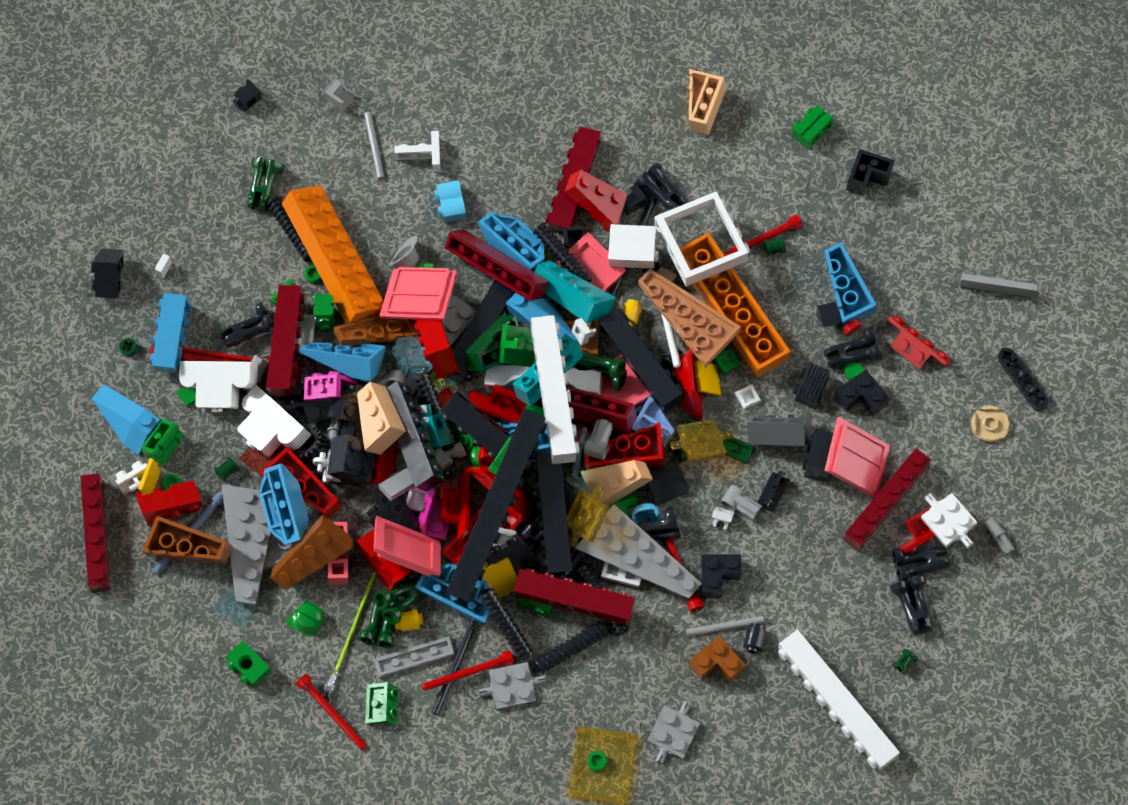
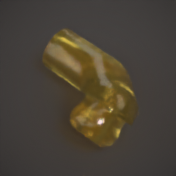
(439, 383)

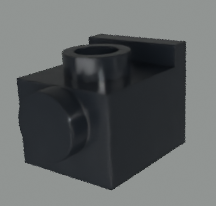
(246, 96)

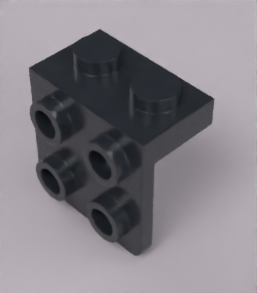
(667, 482)
(394, 511)
(518, 552)

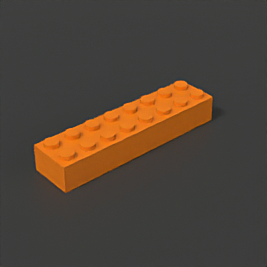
(333, 253)
(727, 294)

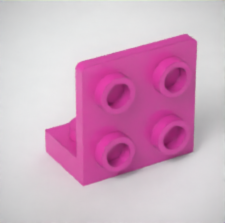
(325, 386)
(430, 518)

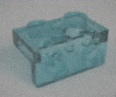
(410, 355)

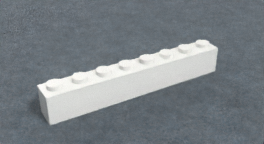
(553, 389)
(838, 700)

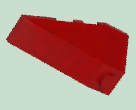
(455, 548)

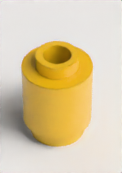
(633, 311)
(410, 621)

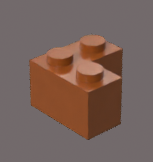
(717, 656)

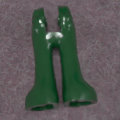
(264, 193)
(610, 368)
(394, 613)
(370, 635)

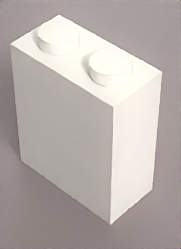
(633, 246)

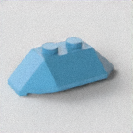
(512, 239)
(283, 504)
(436, 588)

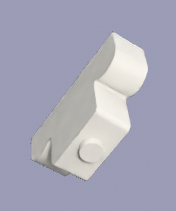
(218, 382)
(269, 424)

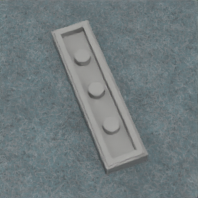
(998, 285)
(403, 481)
(414, 657)

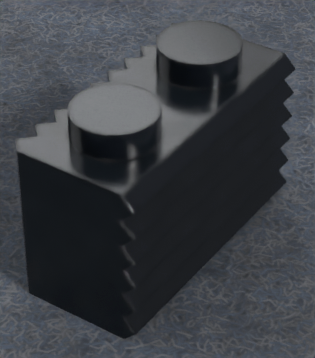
(812, 385)

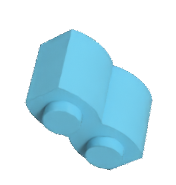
(451, 201)

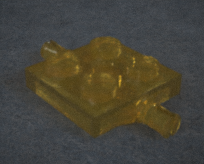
(701, 440)
(586, 515)

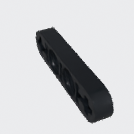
(1026, 377)

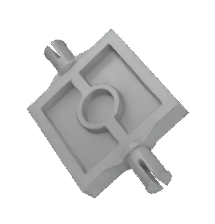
(512, 685)
(673, 732)

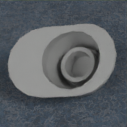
(406, 255)

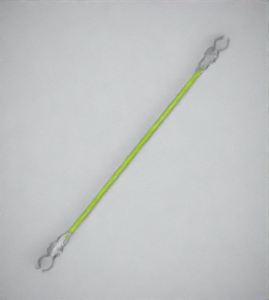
(330, 685)

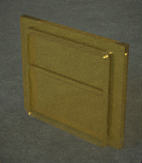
(614, 781)

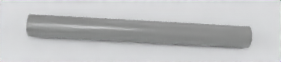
(374, 145)
(724, 626)

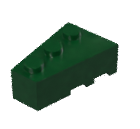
(485, 350)

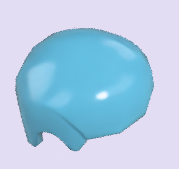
(646, 510)

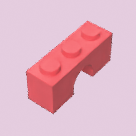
(339, 566)

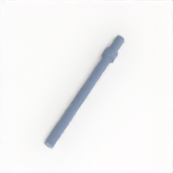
(217, 501)

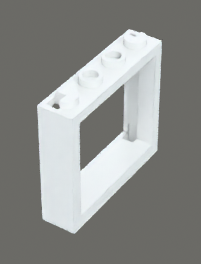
(715, 267)

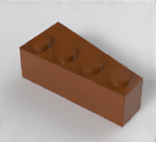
(180, 542)
(317, 548)

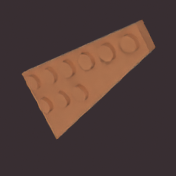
(695, 322)

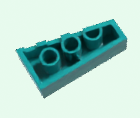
(575, 293)

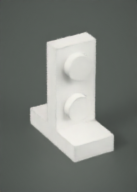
(421, 151)

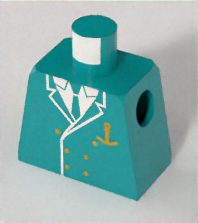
(435, 426)

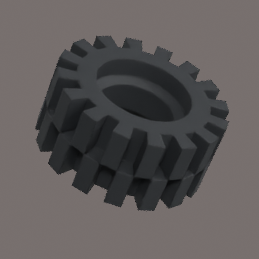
(320, 444)

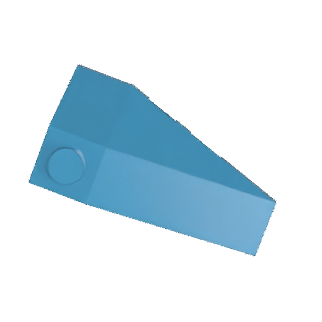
(540, 307)
(355, 362)
(127, 419)

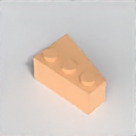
(705, 99)
(378, 418)
(617, 479)

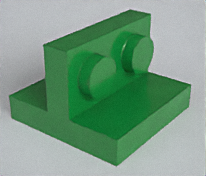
(516, 346)

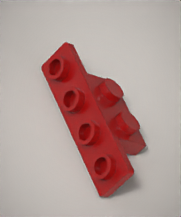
(913, 347)
(501, 403)
(455, 504)
(920, 532)

